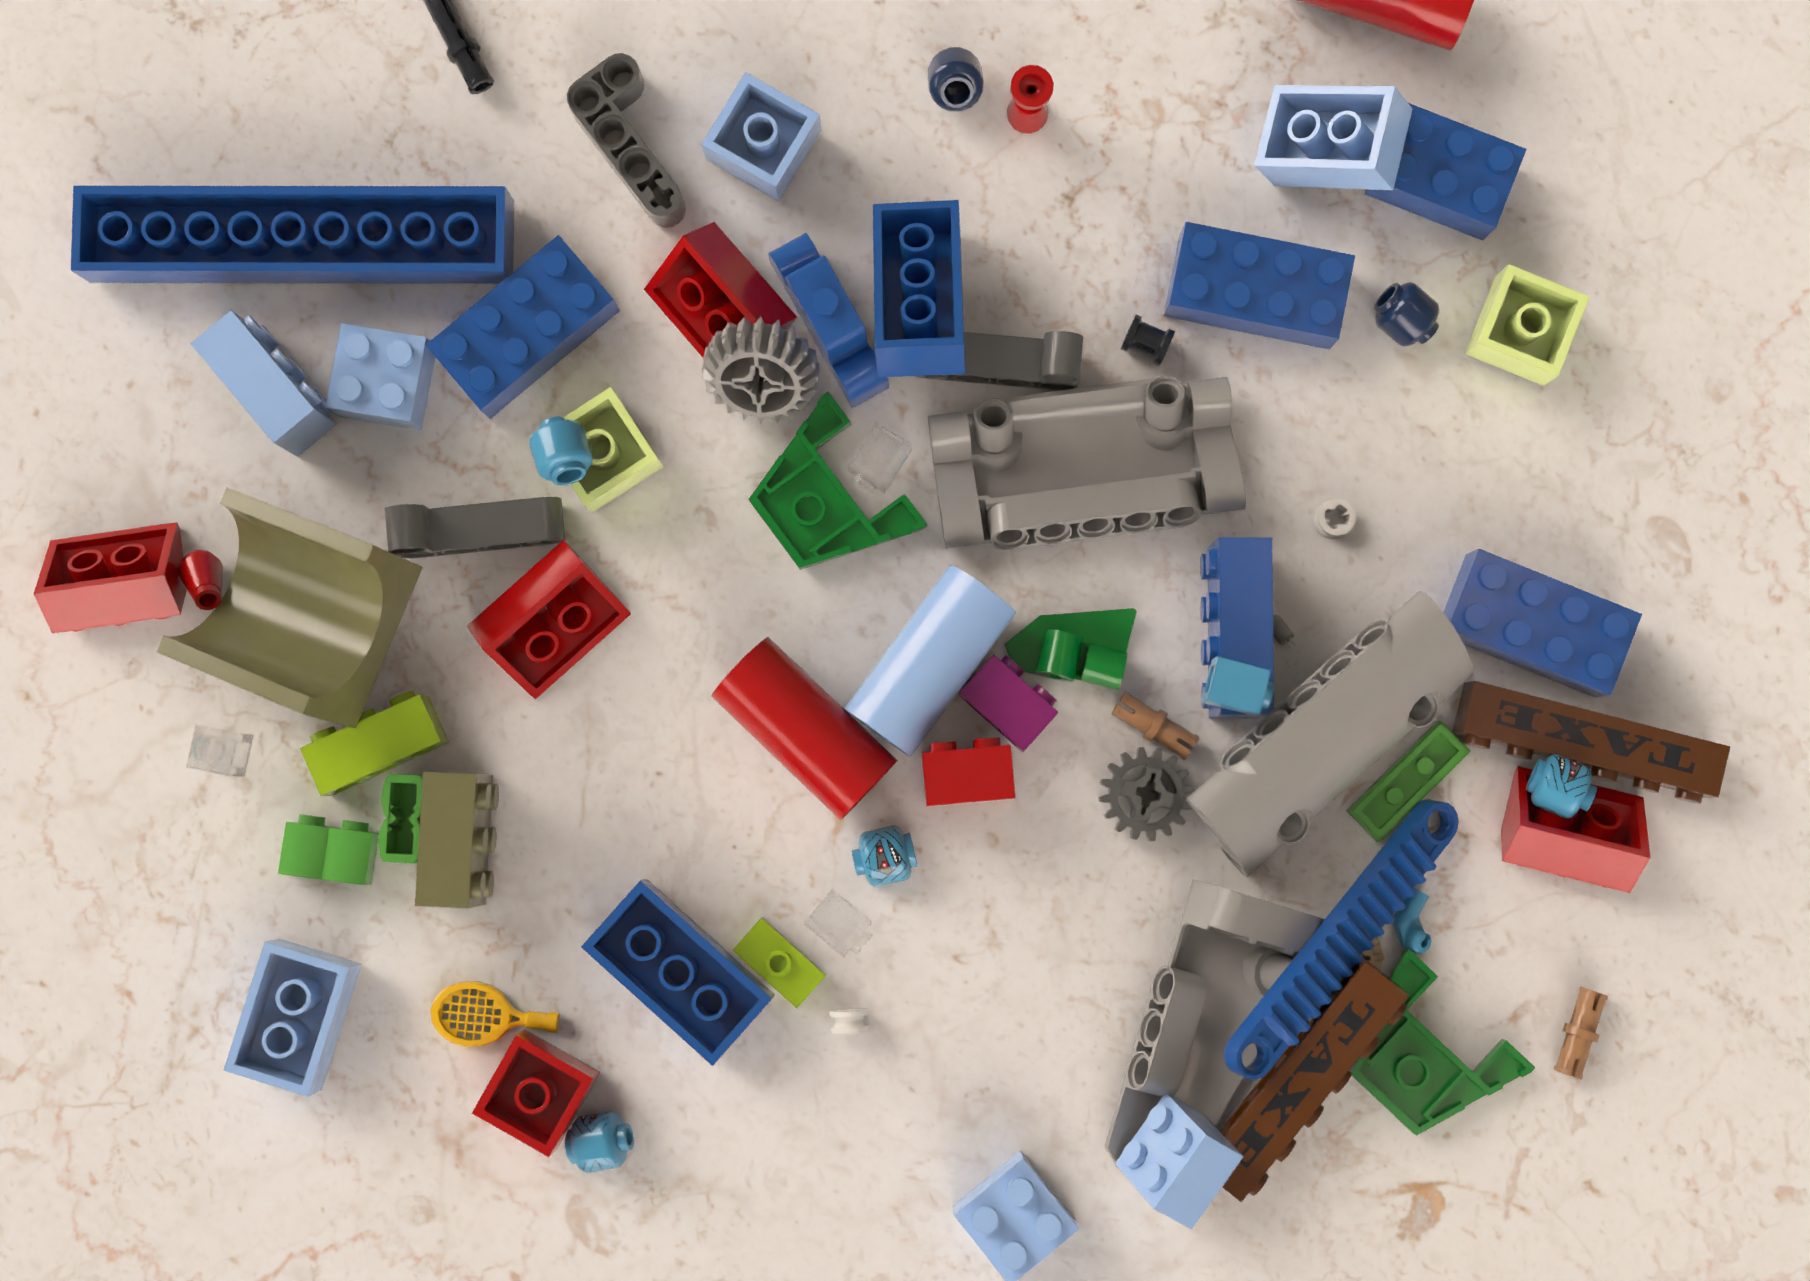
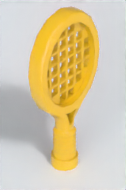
(531, 1020)

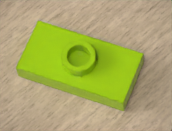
(779, 962)

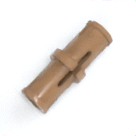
(1155, 725)
(1580, 1032)

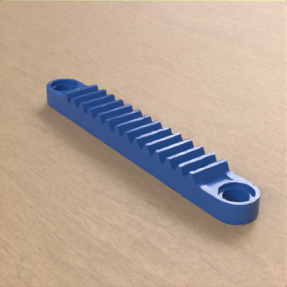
(1341, 939)

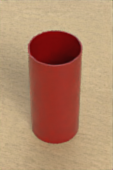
(1424, 20)
(803, 727)

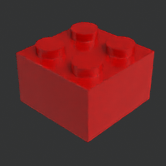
(968, 774)
(536, 1092)

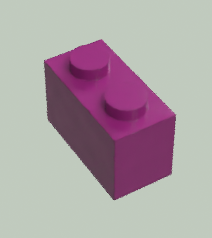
(1009, 702)

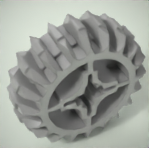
(760, 370)

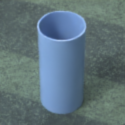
(930, 660)

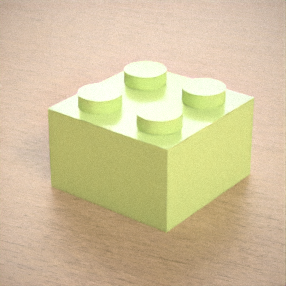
(1527, 325)
(617, 447)

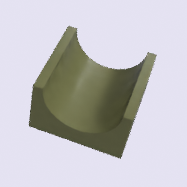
(301, 614)

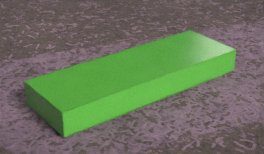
(1408, 780)

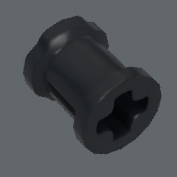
(1147, 340)

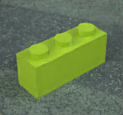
(376, 745)

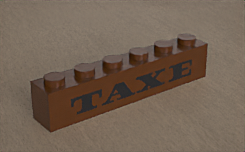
(1593, 739)
(1308, 1072)

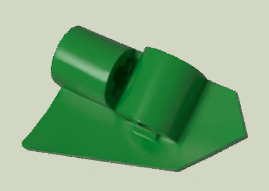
(1076, 646)

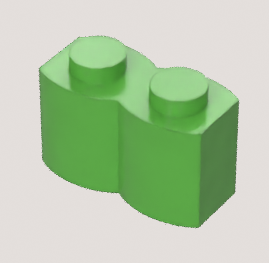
(402, 807)
(328, 852)

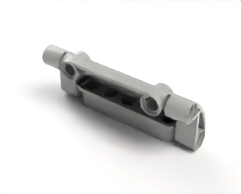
(1086, 463)
(1332, 731)

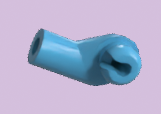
(1408, 926)

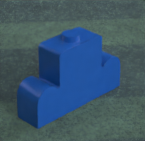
(829, 318)

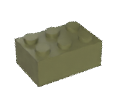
(455, 840)

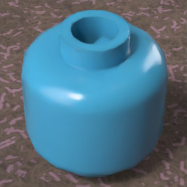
(561, 451)

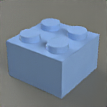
(762, 136)
(380, 376)
(1178, 1161)
(1015, 1218)

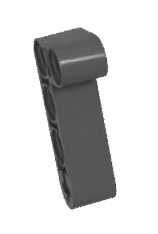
(631, 148)
(1021, 361)
(471, 528)

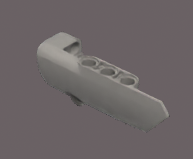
(1217, 973)

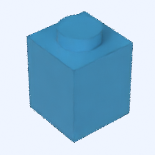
(1237, 686)

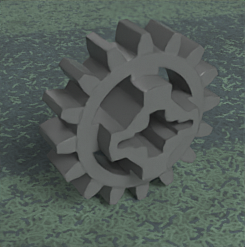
(1126, 788)

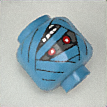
(1561, 786)
(885, 856)
(598, 1142)

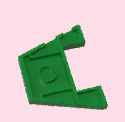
(810, 506)
(1418, 1073)

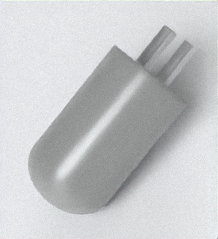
(1282, 632)

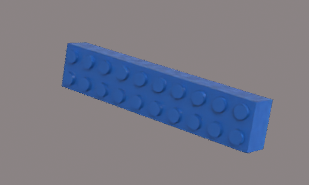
(292, 234)

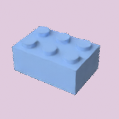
(1334, 136)
(265, 382)
(292, 1017)

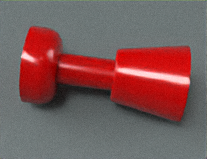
(1030, 93)

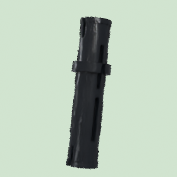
(461, 47)

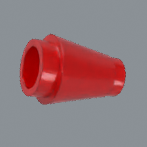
(202, 577)

